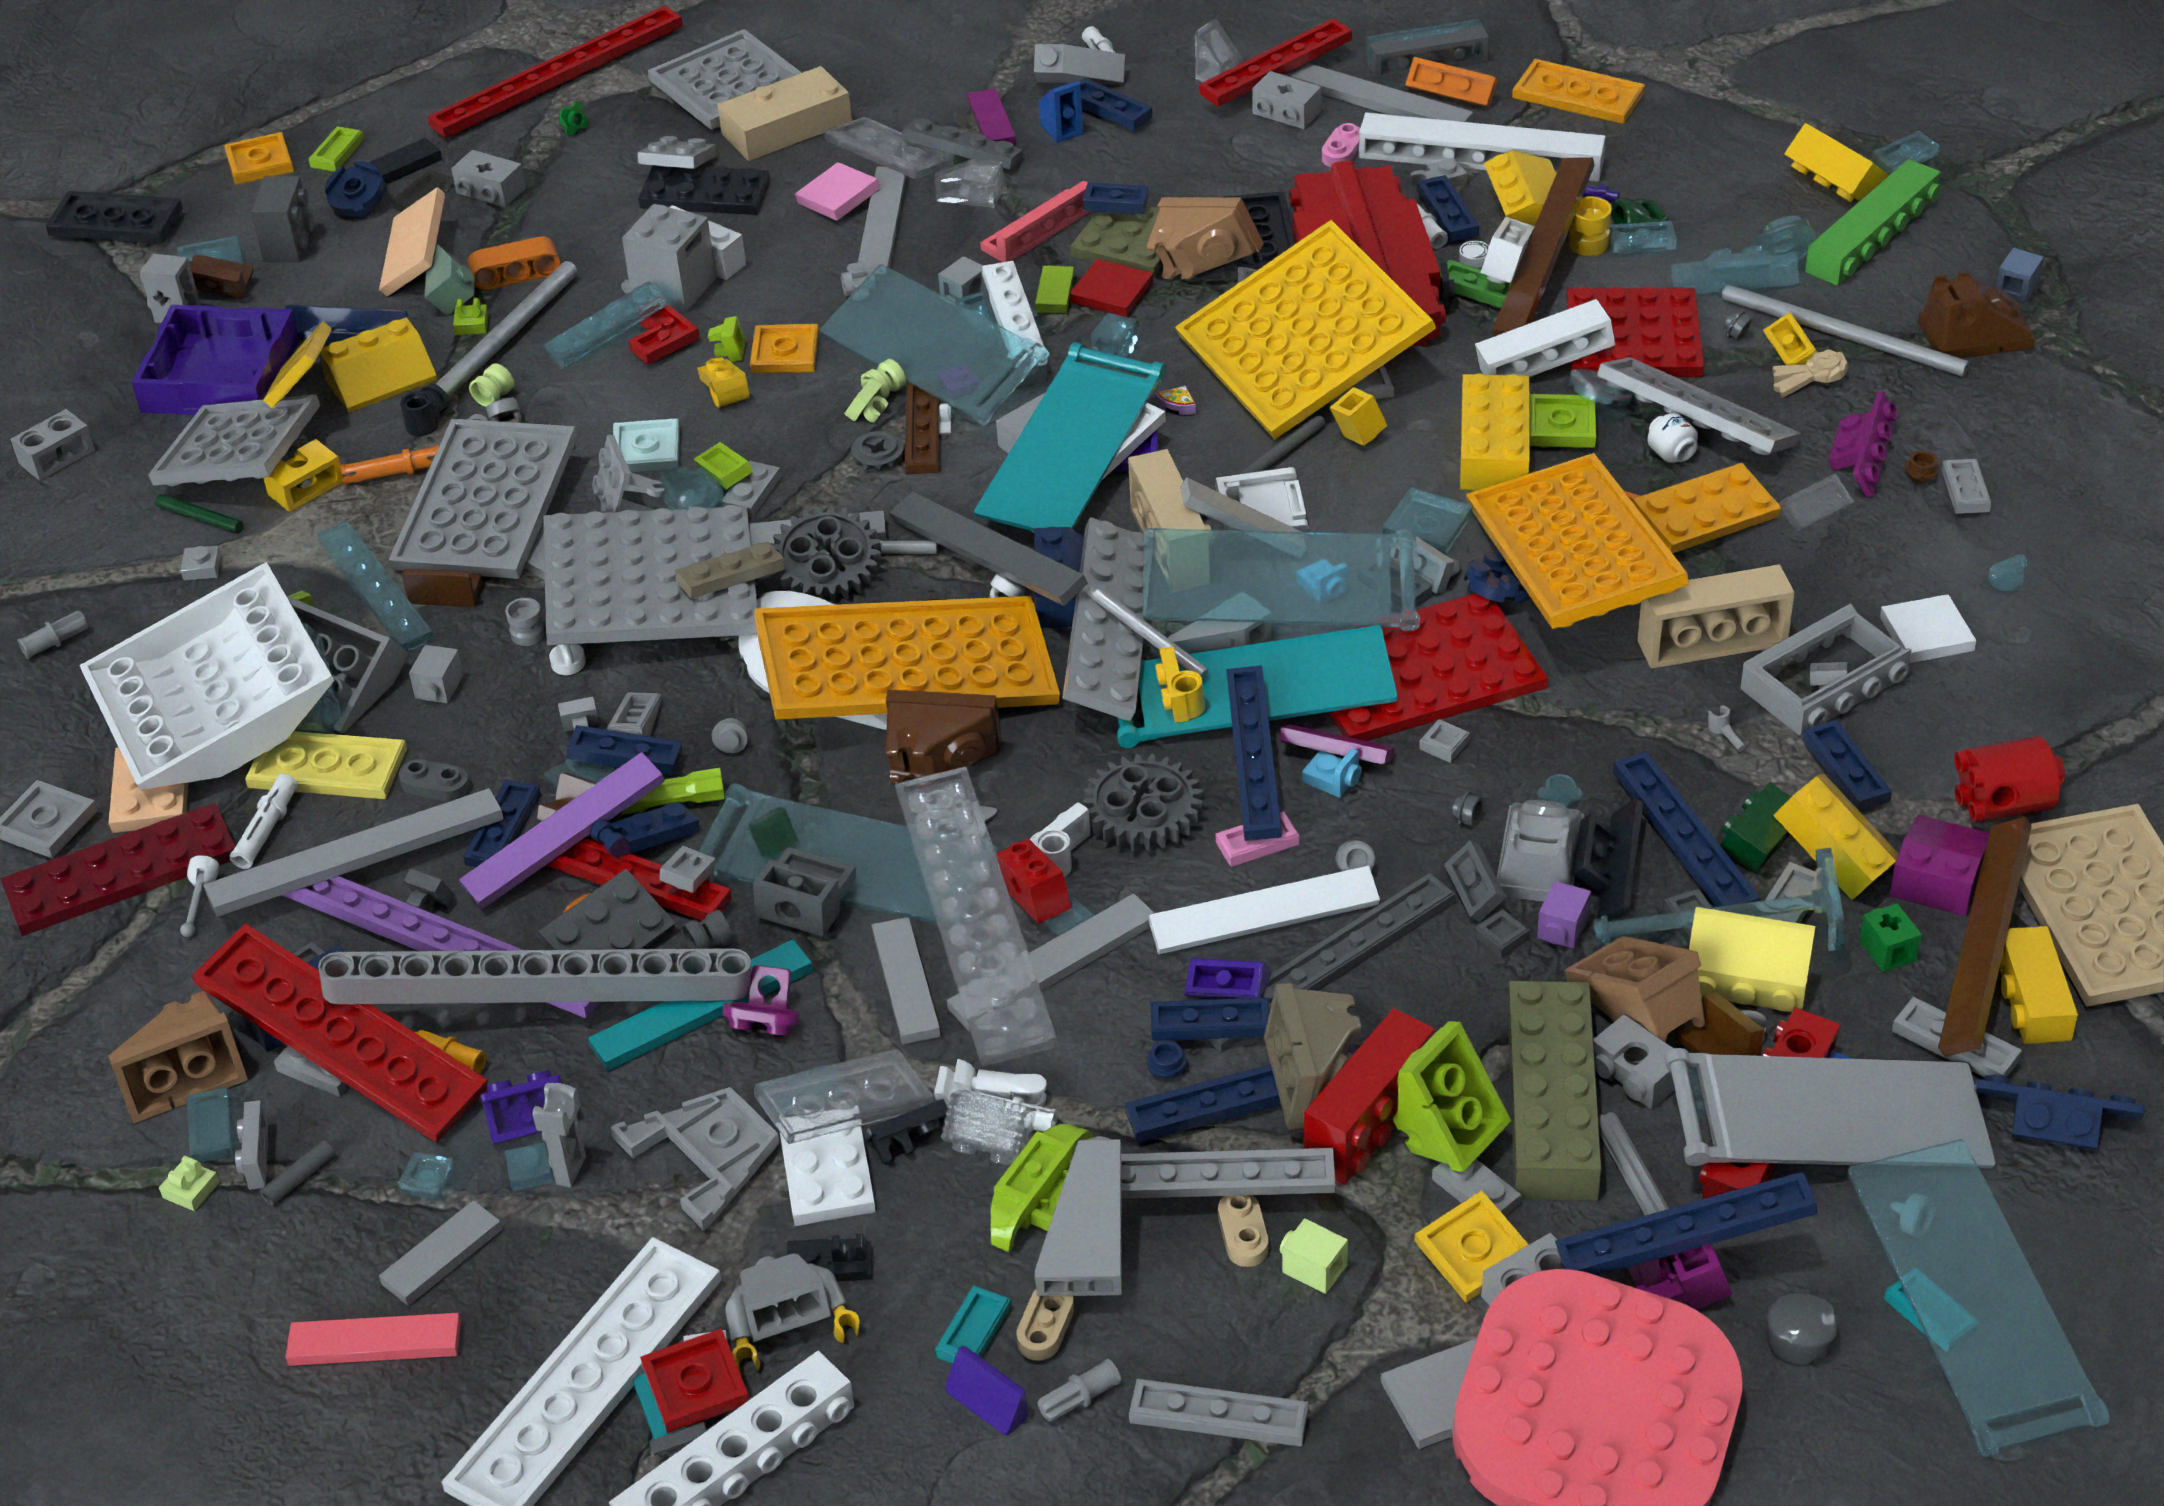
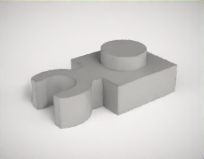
(1448, 167)

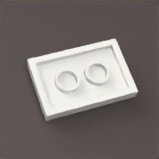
(828, 1177)

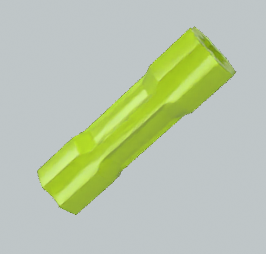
(694, 787)

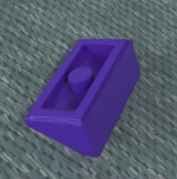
(1226, 978)
(987, 1391)

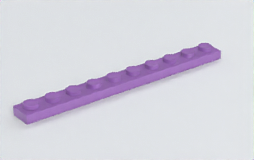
(404, 923)

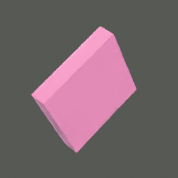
(837, 191)

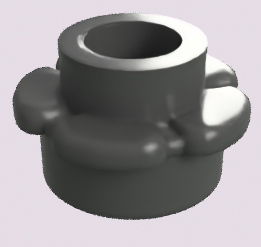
(1737, 324)
(1468, 809)

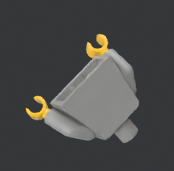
(781, 1297)

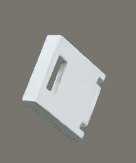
(1268, 494)

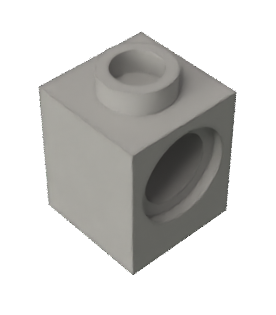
(960, 279)

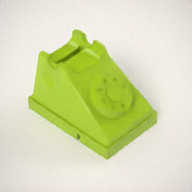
(1448, 1100)

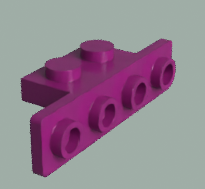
(1864, 442)

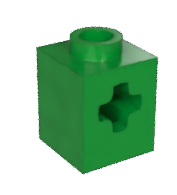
(1890, 937)

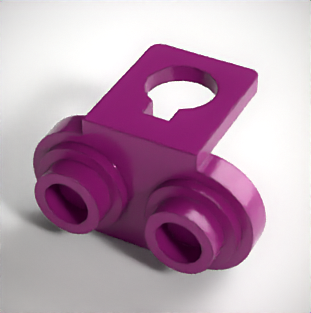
(774, 1015)

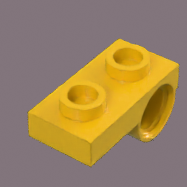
(725, 381)
(1183, 688)

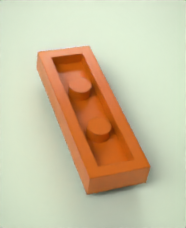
(1451, 82)

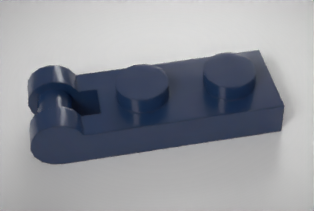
(645, 829)

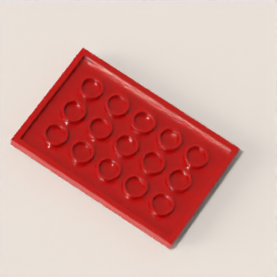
(1448, 666)

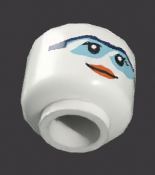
(1672, 438)

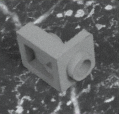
(688, 869)

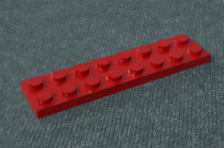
(346, 1040)

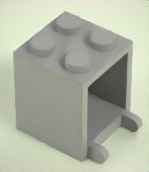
(672, 253)

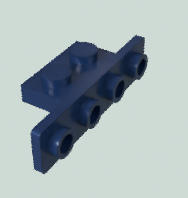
(344, 321)
(2058, 1116)

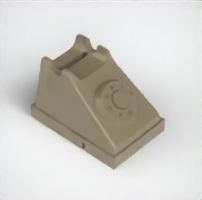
(1307, 1044)

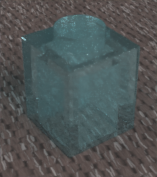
(1115, 335)

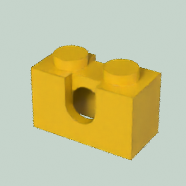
(309, 462)

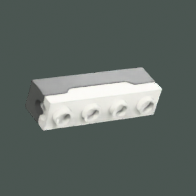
(1011, 310)

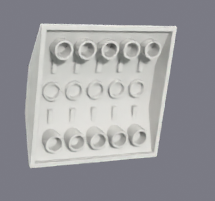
(209, 683)

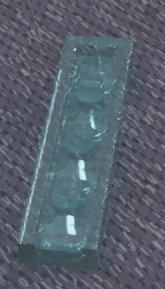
(605, 324)

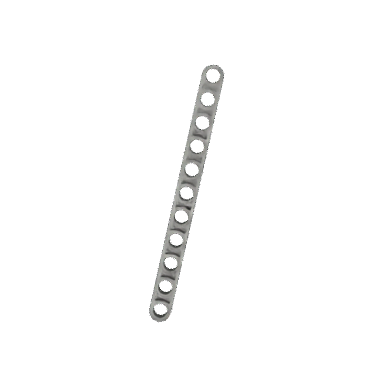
(535, 976)

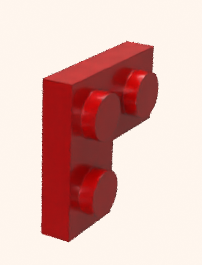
(665, 334)

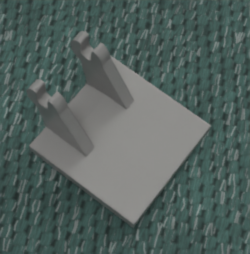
(616, 478)

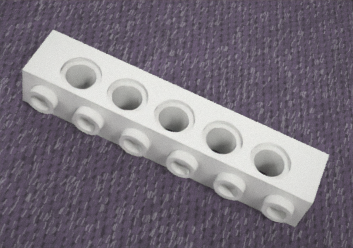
(746, 1434)

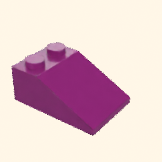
(1939, 865)

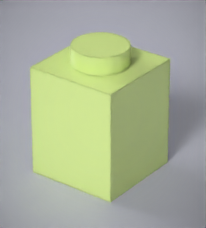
(1314, 1255)

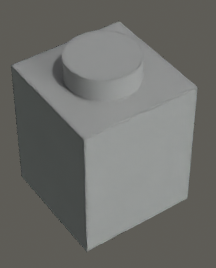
(436, 673)

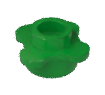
(566, 118)

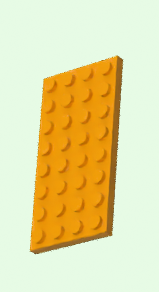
(1576, 541)
(851, 654)

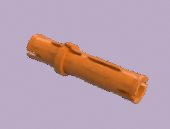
(407, 461)

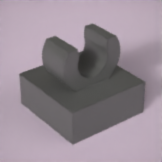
(427, 891)

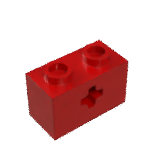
(1034, 880)

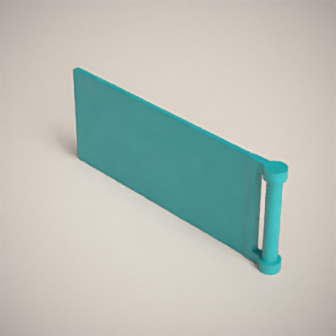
(1069, 441)
(1299, 680)

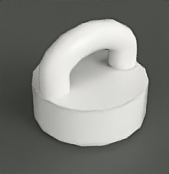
(1006, 586)
(567, 659)

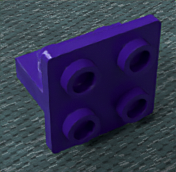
(511, 1107)

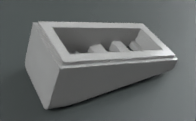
(634, 720)

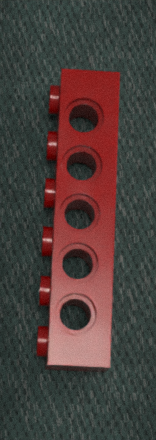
(1798, 1037)

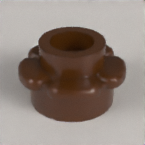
(1922, 465)

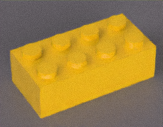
(1493, 429)

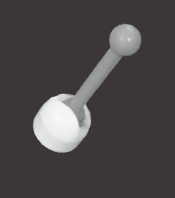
(199, 872)

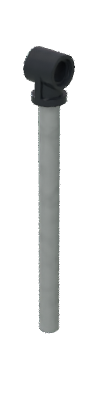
(423, 406)

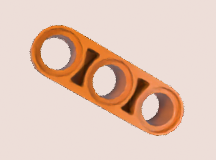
(499, 259)

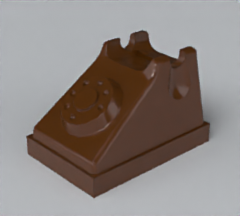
(1972, 319)
(938, 731)

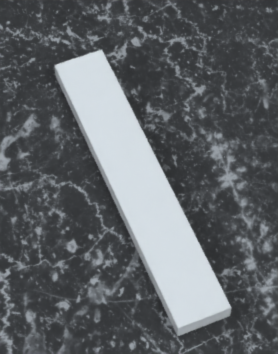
(1263, 909)

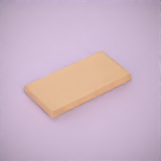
(412, 242)

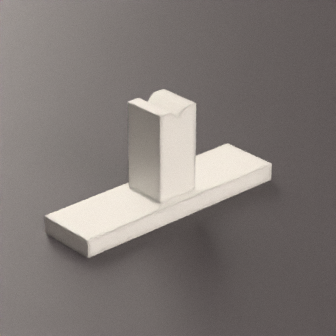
(944, 419)

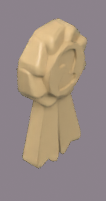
(1822, 367)

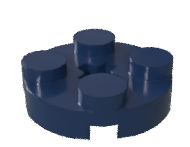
(363, 199)
(1494, 579)

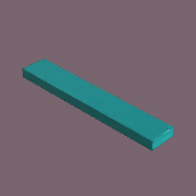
(674, 1018)

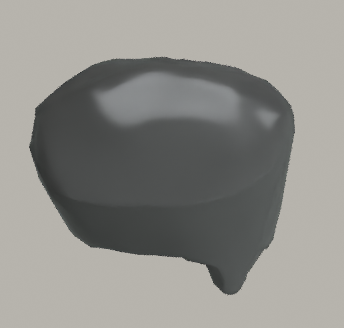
(1801, 1327)

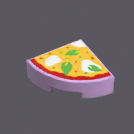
(1176, 399)

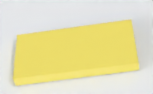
(331, 764)

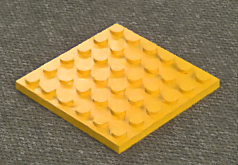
(1304, 328)

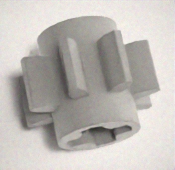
(854, 277)

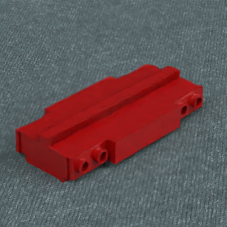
(1379, 221)

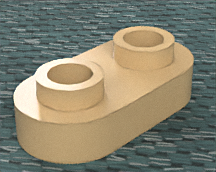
(1243, 1225)
(1044, 1325)

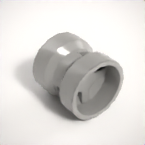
(525, 621)

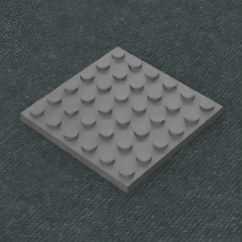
(617, 578)

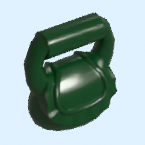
(1637, 211)

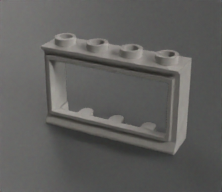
(1837, 697)

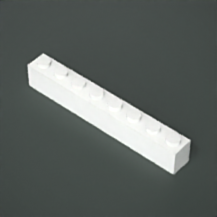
(1469, 143)

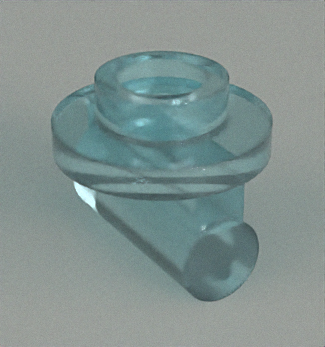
(2008, 573)

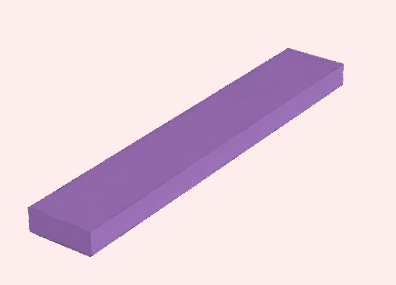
(561, 830)

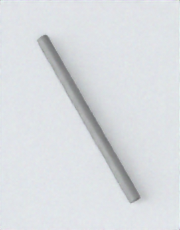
(1847, 330)

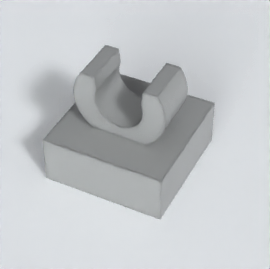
(578, 712)

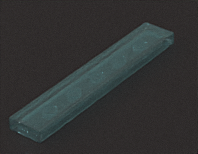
(375, 586)

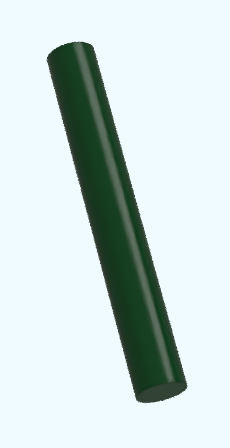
(199, 513)

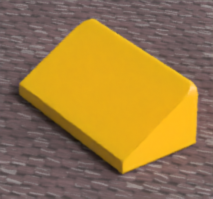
(1790, 341)

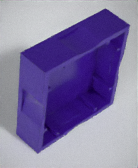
(213, 357)

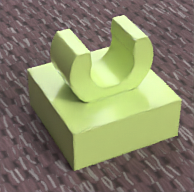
(866, 402)
(189, 1184)

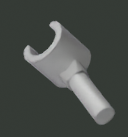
(1721, 725)

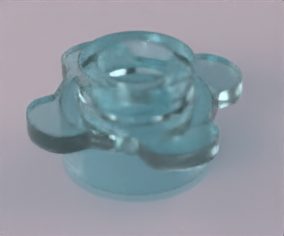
(1560, 789)

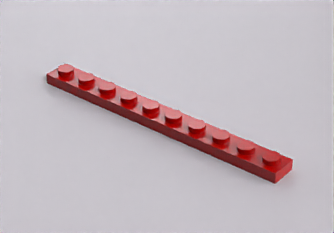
(554, 71)

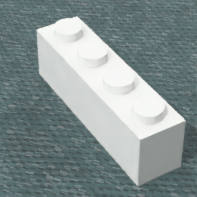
(1547, 342)

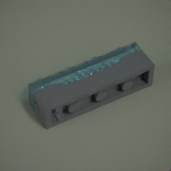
(1448, 44)

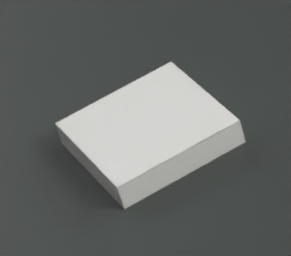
(1928, 628)

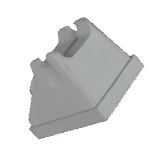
(1538, 848)

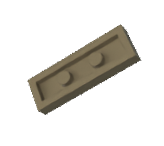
(729, 569)

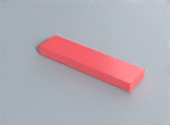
(373, 1339)

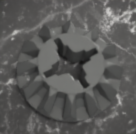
(868, 449)

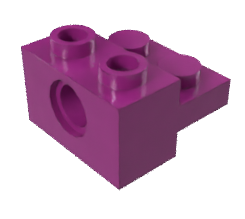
(1696, 1279)

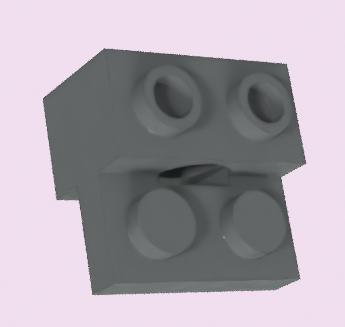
(802, 890)

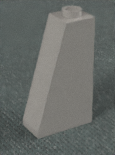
(1086, 1229)

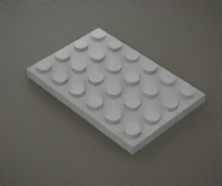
(484, 498)

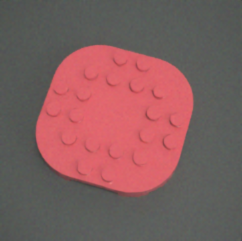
(1595, 1397)

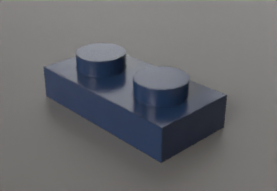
(1115, 198)

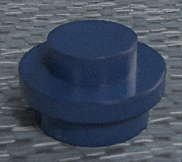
(1166, 1059)

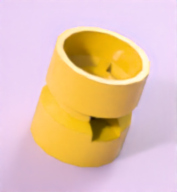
(1590, 227)

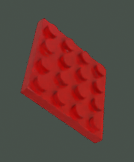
(1648, 326)

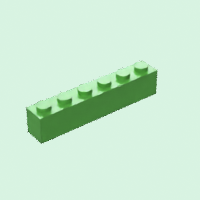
(1873, 222)

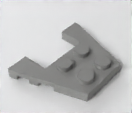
(718, 1136)

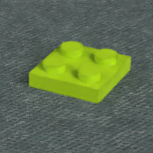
(1561, 421)

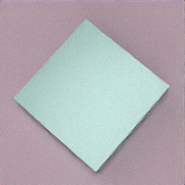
(649, 444)

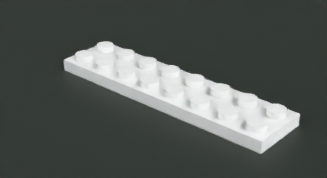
(582, 1379)

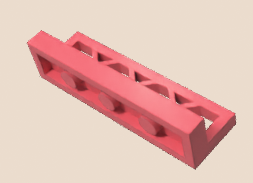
(1037, 225)

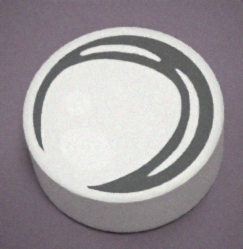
(1473, 253)

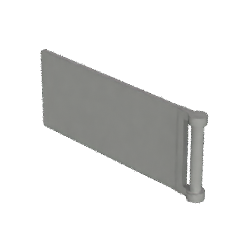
(1825, 1108)

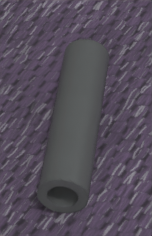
(297, 1173)

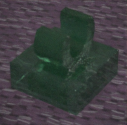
(773, 832)

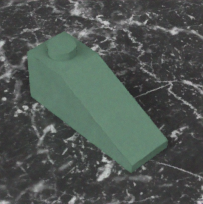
(448, 281)

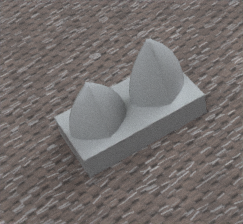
(1430, 564)

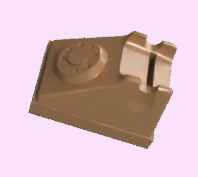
(1201, 234)
(1645, 982)
(176, 1056)

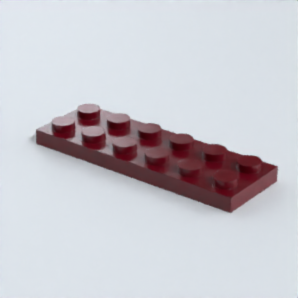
(115, 869)

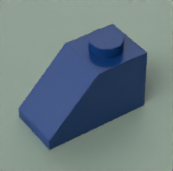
(1062, 112)

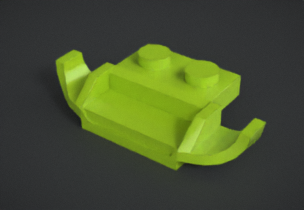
(1033, 1183)

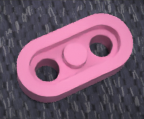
(1341, 144)

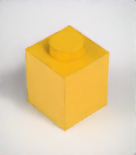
(1358, 416)

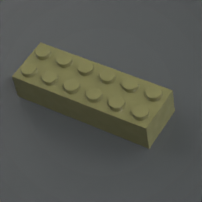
(1553, 1091)

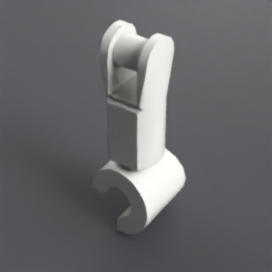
(1000, 1084)

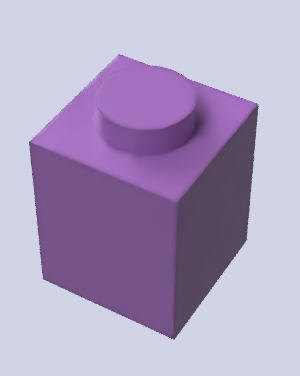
(1564, 914)

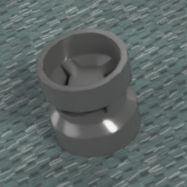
(708, 933)

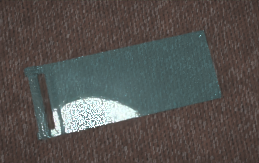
(934, 342)
(1276, 577)
(880, 851)
(1974, 1294)

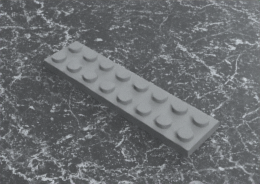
(1102, 648)

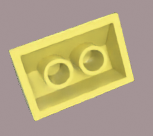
(1752, 958)

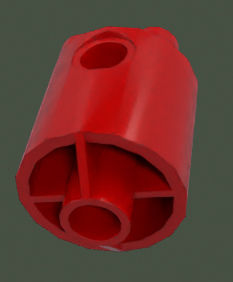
(2008, 779)

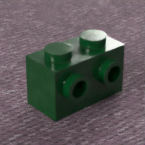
(1756, 832)

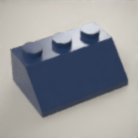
(1065, 547)

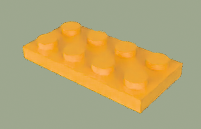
(1707, 507)

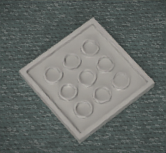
(719, 74)
(234, 441)

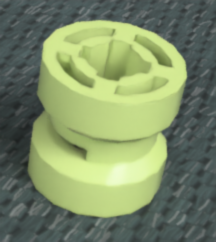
(889, 375)
(493, 383)

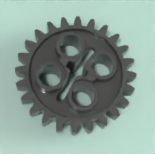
(814, 564)
(1143, 802)

